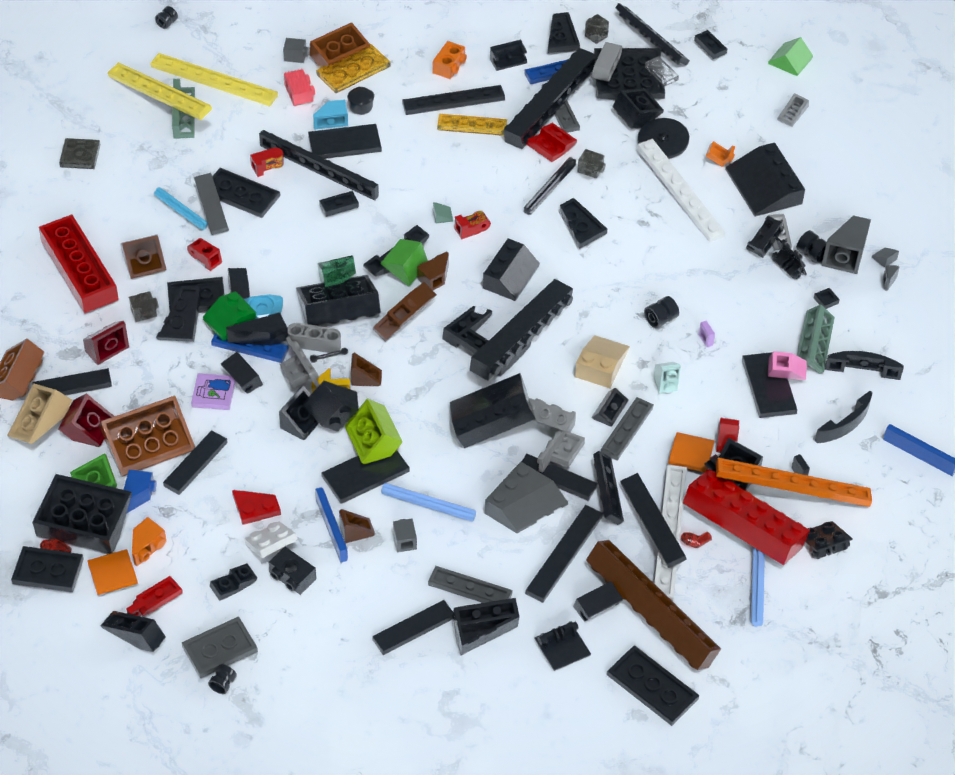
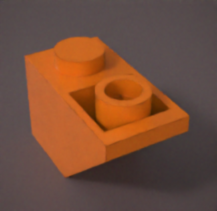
(146, 540)

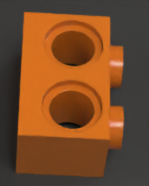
(449, 60)

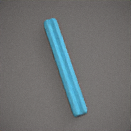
(181, 208)

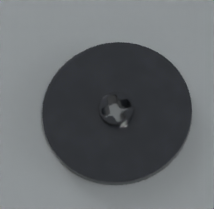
(675, 135)

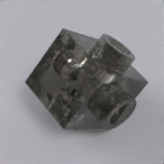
(596, 28)
(591, 163)
(143, 306)

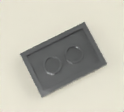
(218, 646)

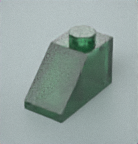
(336, 270)

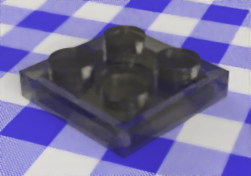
(79, 153)

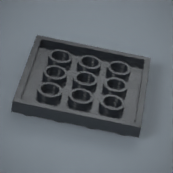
(631, 74)

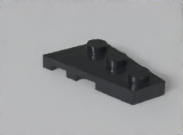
(562, 34)
(581, 223)
(182, 319)

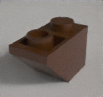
(434, 271)

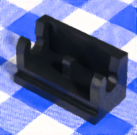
(508, 55)
(765, 236)
(242, 372)
(597, 601)

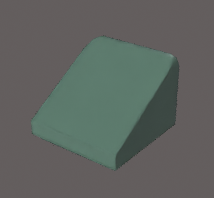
(442, 213)

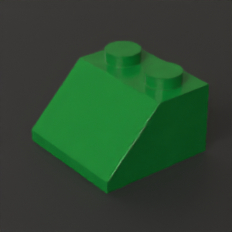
(228, 311)

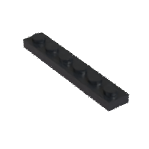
(647, 31)

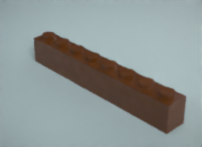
(653, 605)

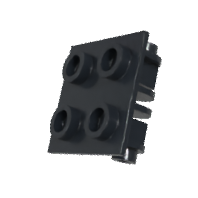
(789, 259)
(827, 539)
(562, 645)

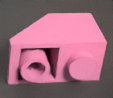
(786, 366)

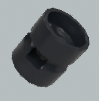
(812, 245)
(661, 312)

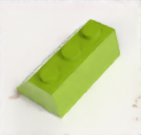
(373, 432)

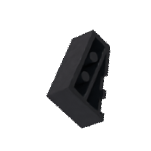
(484, 622)

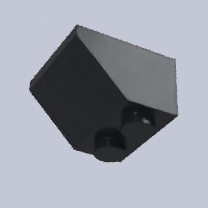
(637, 107)
(332, 405)

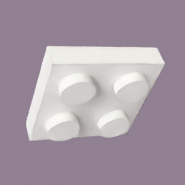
(270, 539)

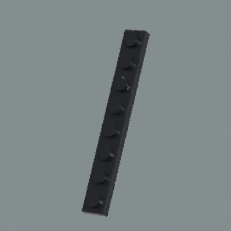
(320, 165)

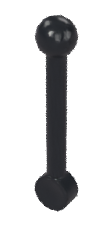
(313, 358)

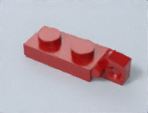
(155, 597)

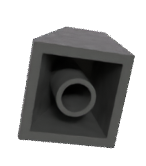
(846, 245)

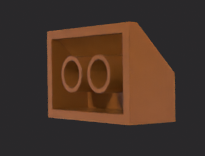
(337, 45)
(19, 369)

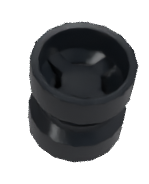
(166, 17)
(222, 679)

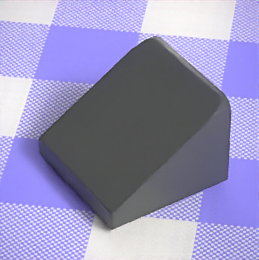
(886, 256)
(890, 276)

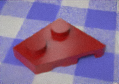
(255, 506)

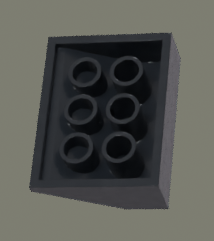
(766, 180)
(339, 302)
(491, 411)
(82, 513)

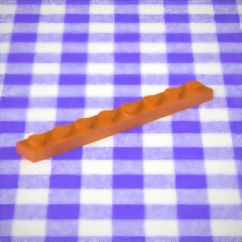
(793, 482)

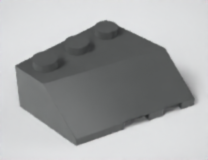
(523, 498)

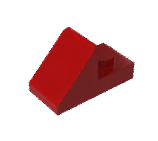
(727, 429)

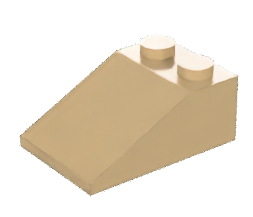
(600, 361)
(39, 413)

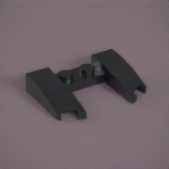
(463, 332)

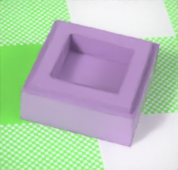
(706, 333)

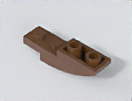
(404, 311)

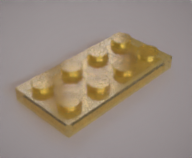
(353, 69)

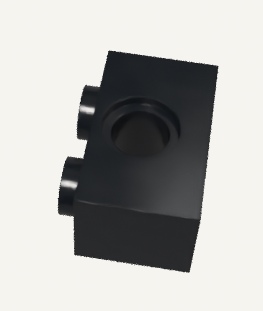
(286, 561)

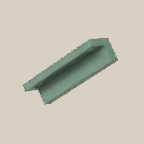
(177, 115)
(812, 335)

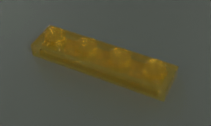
(471, 124)

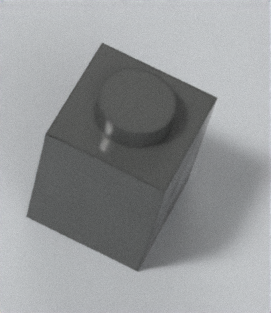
(295, 50)
(404, 535)

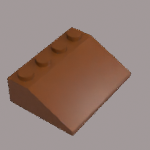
(147, 435)

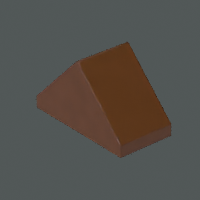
(364, 373)
(354, 526)

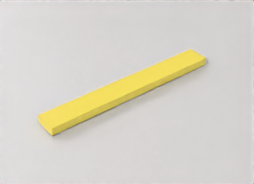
(214, 79)
(159, 91)

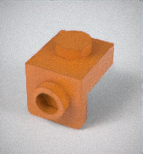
(720, 154)

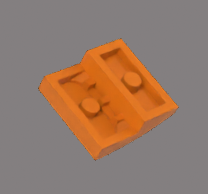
(691, 451)
(112, 572)

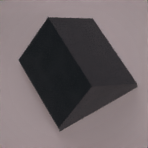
(295, 417)
(737, 452)

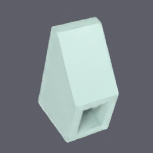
(667, 376)

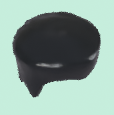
(360, 100)

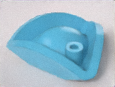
(265, 304)

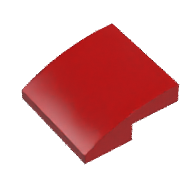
(552, 142)

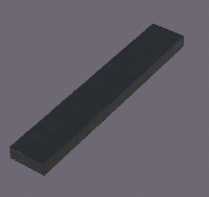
(453, 99)
(653, 520)
(564, 553)

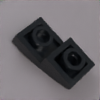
(239, 281)
(234, 582)

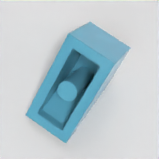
(331, 115)

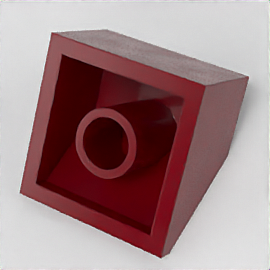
(107, 342)
(83, 421)

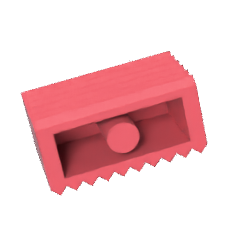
(299, 87)

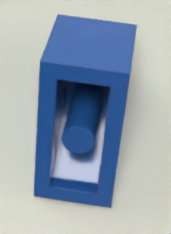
(141, 485)

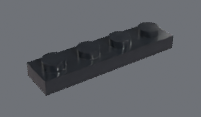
(608, 488)

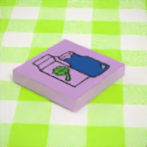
(213, 391)

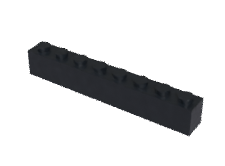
(550, 98)
(521, 330)

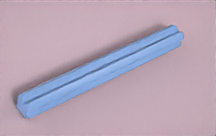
(428, 501)
(757, 596)

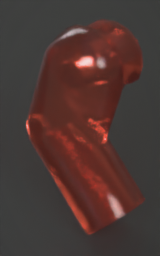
(694, 540)
(55, 544)

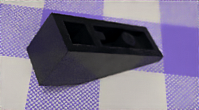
(260, 331)
(134, 629)

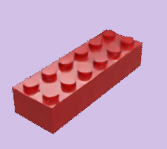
(78, 263)
(746, 516)

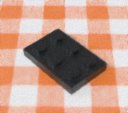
(210, 291)
(47, 569)

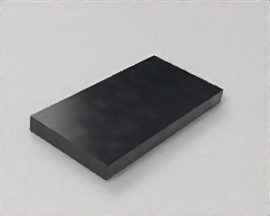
(345, 141)
(244, 193)
(770, 394)
(355, 478)
(653, 685)

